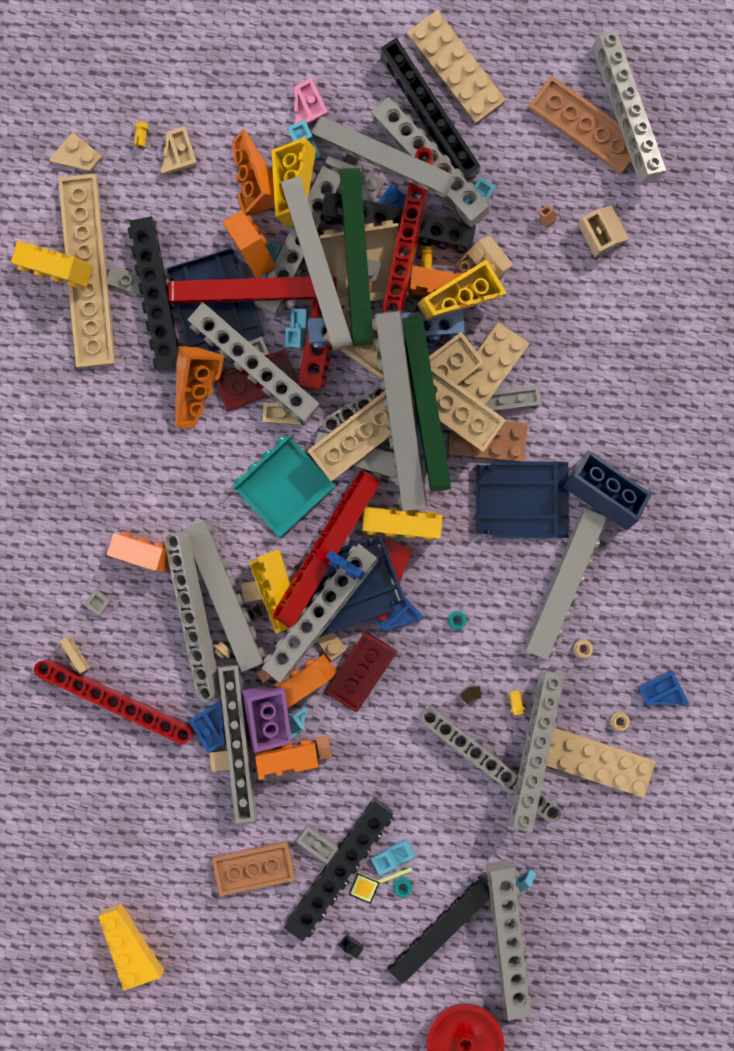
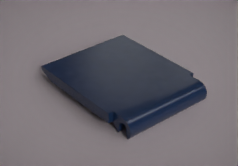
(239, 315)
(522, 499)
(373, 596)

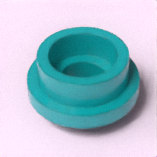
(461, 625)
(402, 893)

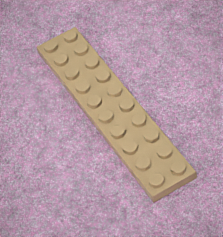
(85, 241)
(456, 406)
(369, 425)

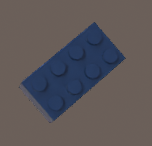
(607, 490)

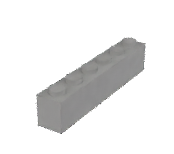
(377, 462)

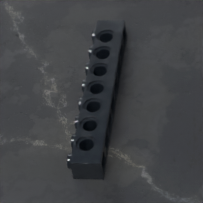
(428, 108)
(372, 209)
(147, 228)
(305, 928)

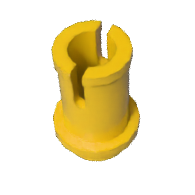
(141, 134)
(426, 256)
(516, 702)

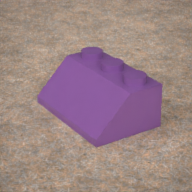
(266, 717)

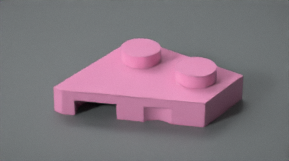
(308, 103)

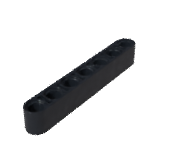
(440, 931)

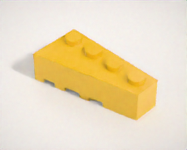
(290, 162)
(51, 263)
(467, 290)
(401, 522)
(272, 583)
(130, 952)

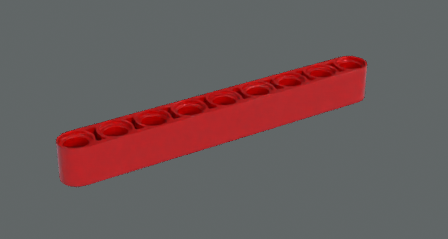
(407, 244)
(242, 290)
(330, 539)
(104, 701)

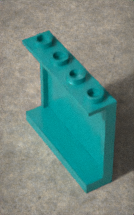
(283, 485)

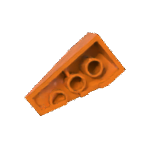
(254, 176)
(195, 377)

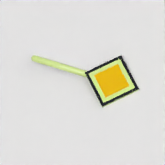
(366, 887)

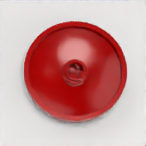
(465, 1029)

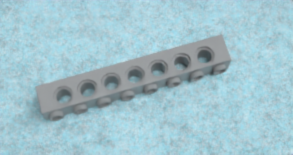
(628, 107)
(394, 131)
(325, 180)
(204, 315)
(331, 609)
(536, 751)
(513, 1006)

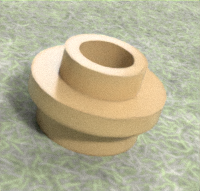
(589, 649)
(222, 650)
(624, 725)

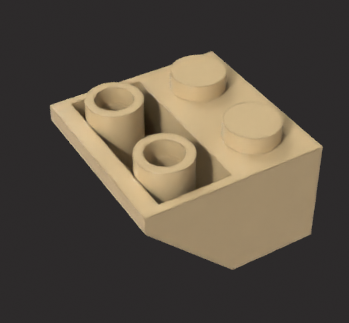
(602, 230)
(482, 250)

